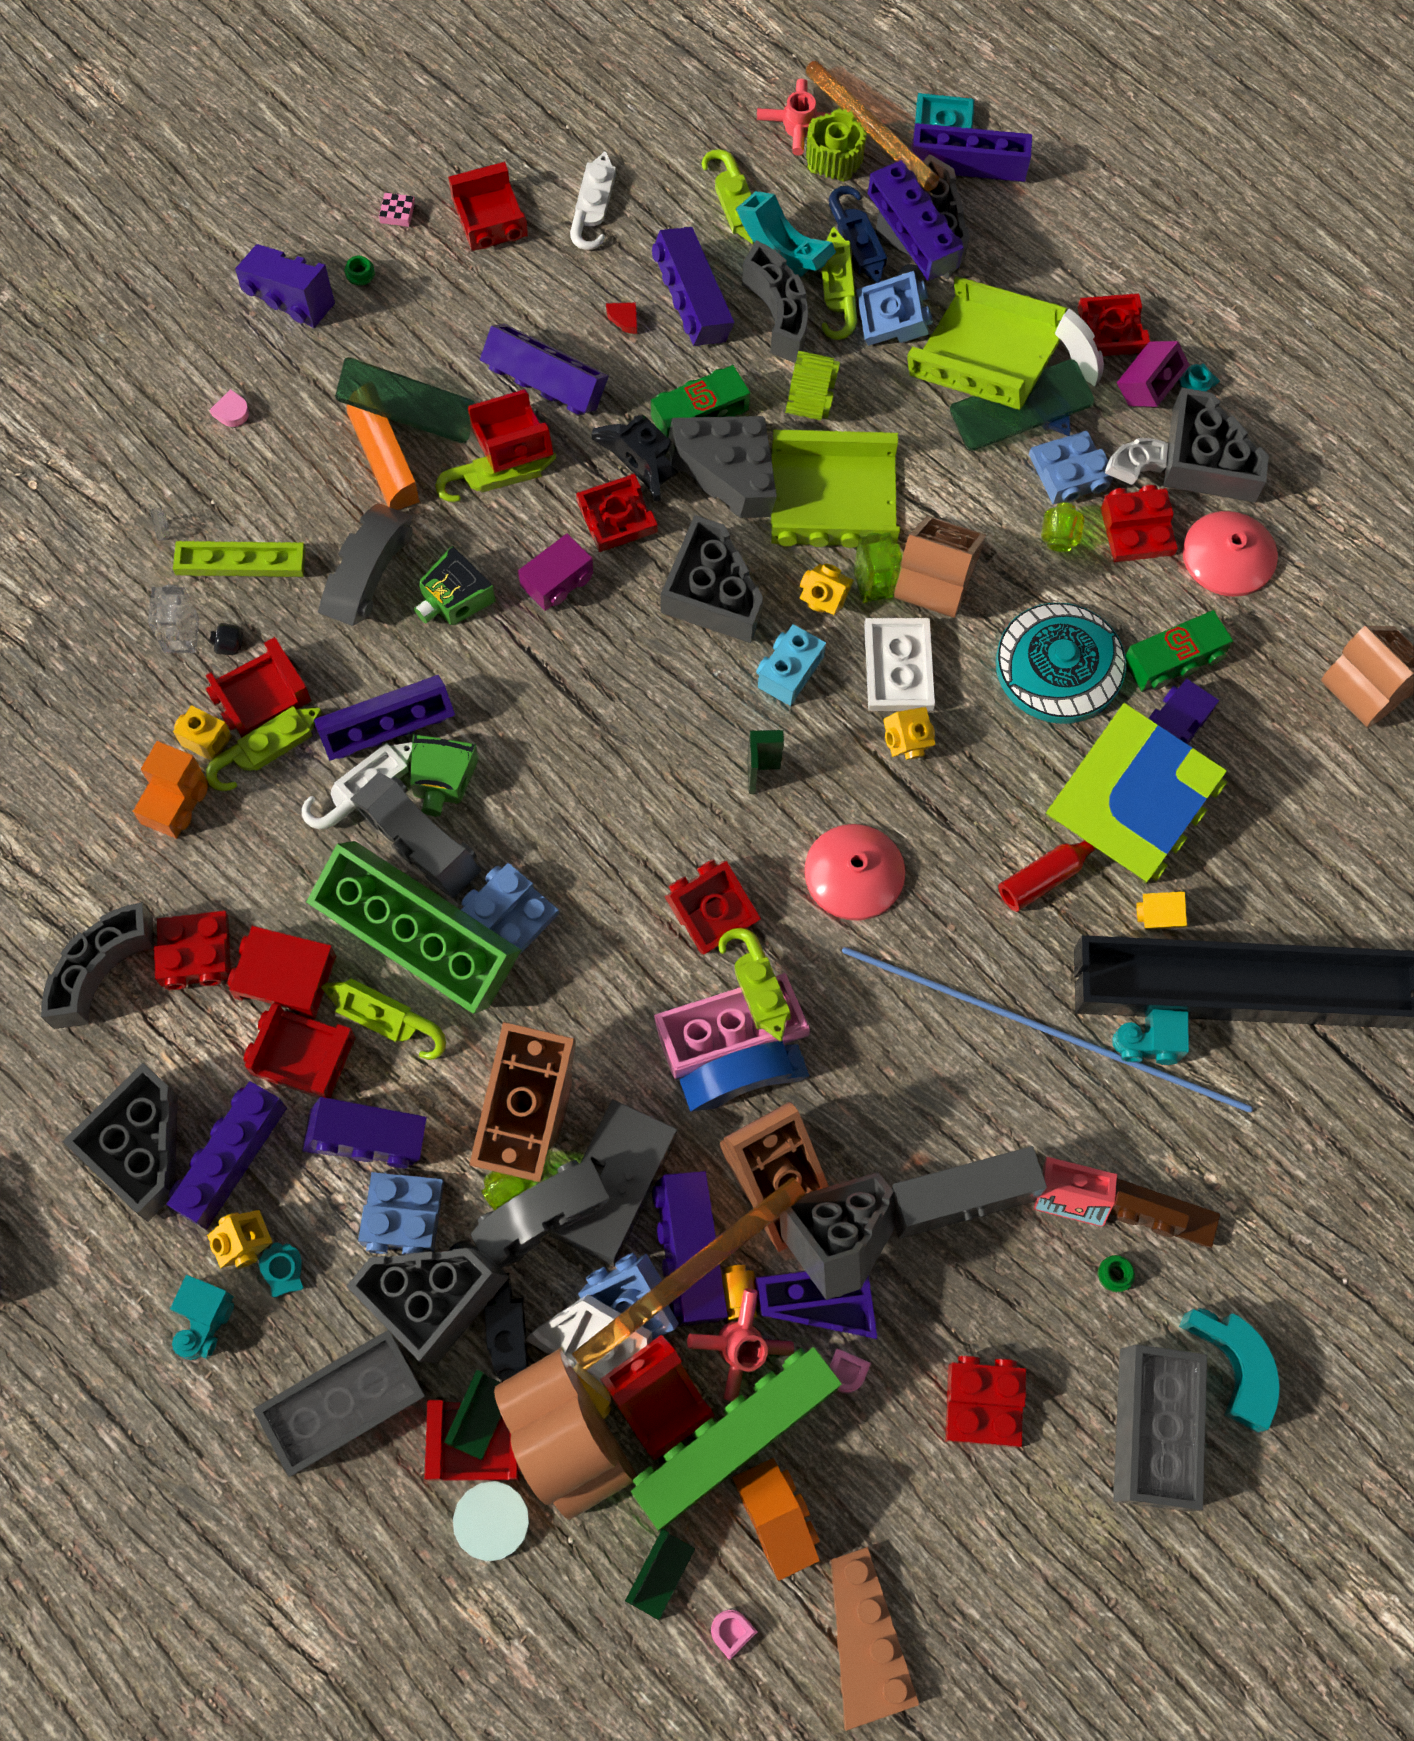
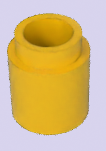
(734, 1282)

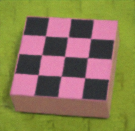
(396, 209)

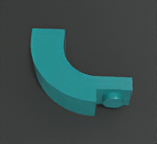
(767, 224)
(1253, 1365)

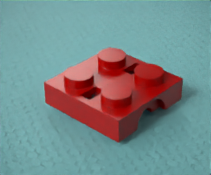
(1115, 319)
(621, 509)

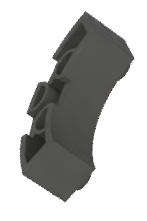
(784, 294)
(364, 560)
(415, 836)
(89, 959)
(555, 1202)

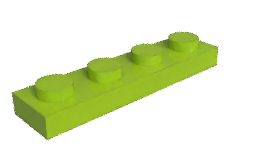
(239, 559)

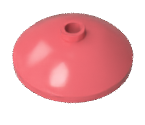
(1224, 565)
(850, 890)

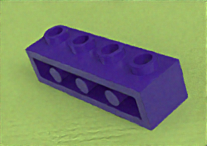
(975, 151)
(915, 220)
(692, 286)
(543, 368)
(384, 717)
(227, 1155)
(684, 1230)

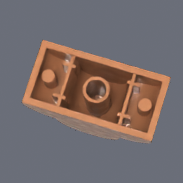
(938, 565)
(1373, 673)
(524, 1102)
(769, 1155)
(561, 1437)

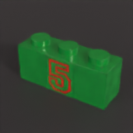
(713, 395)
(1178, 651)

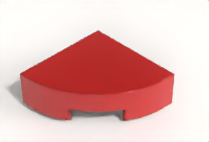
(623, 316)

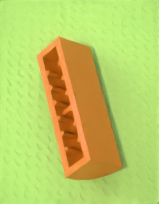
(384, 458)

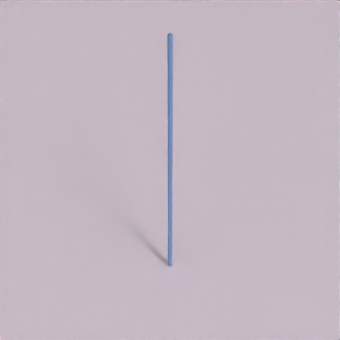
(1046, 1029)

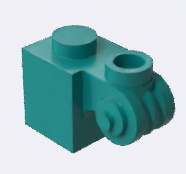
(1163, 1039)
(206, 1310)

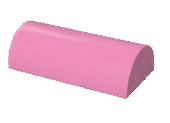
(719, 1027)

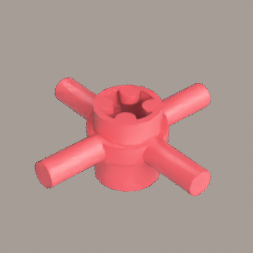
(795, 116)
(734, 1351)

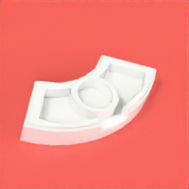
(1081, 346)
(1137, 456)

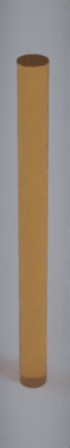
(872, 125)
(688, 1274)

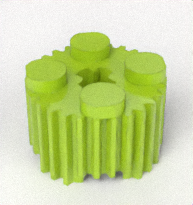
(835, 145)
(811, 384)

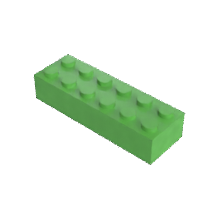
(413, 926)
(735, 1439)

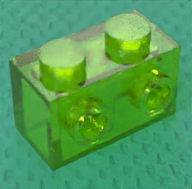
(877, 566)

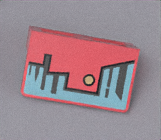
(1077, 1192)

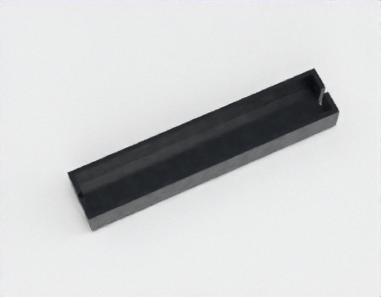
(1245, 981)

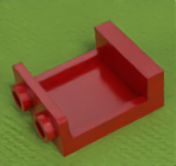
(487, 206)
(509, 431)
(258, 690)
(282, 970)
(299, 1052)
(657, 1397)
(450, 1464)

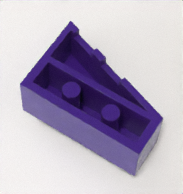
(287, 284)
(1184, 710)
(364, 1133)
(798, 1300)

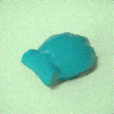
(1198, 378)
(281, 1268)

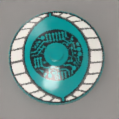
(1060, 663)

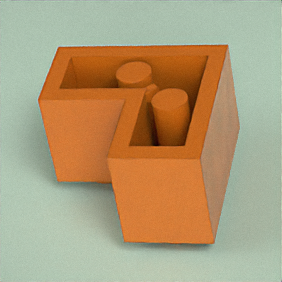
(172, 790)
(778, 1518)

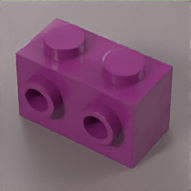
(1153, 373)
(556, 572)

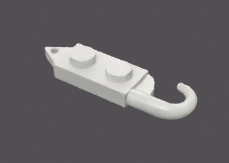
(593, 200)
(387, 760)

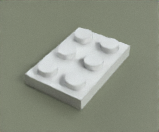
(899, 664)

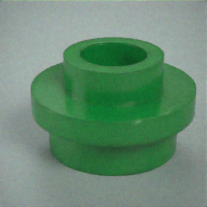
(362, 265)
(1125, 1268)

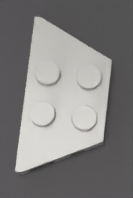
(577, 1325)

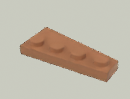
(870, 1656)

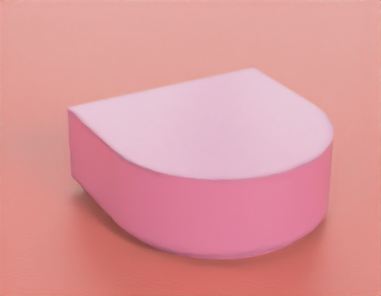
(231, 410)
(849, 1370)
(731, 1632)

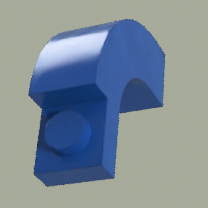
(743, 1072)

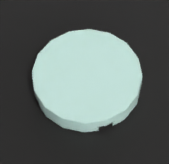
(491, 1521)

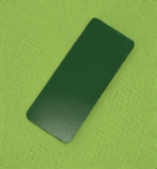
(1055, 395)
(404, 400)

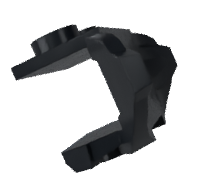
(641, 449)

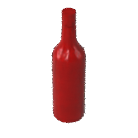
(1044, 874)

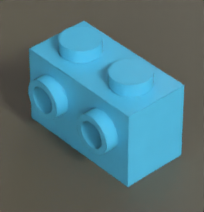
(791, 664)

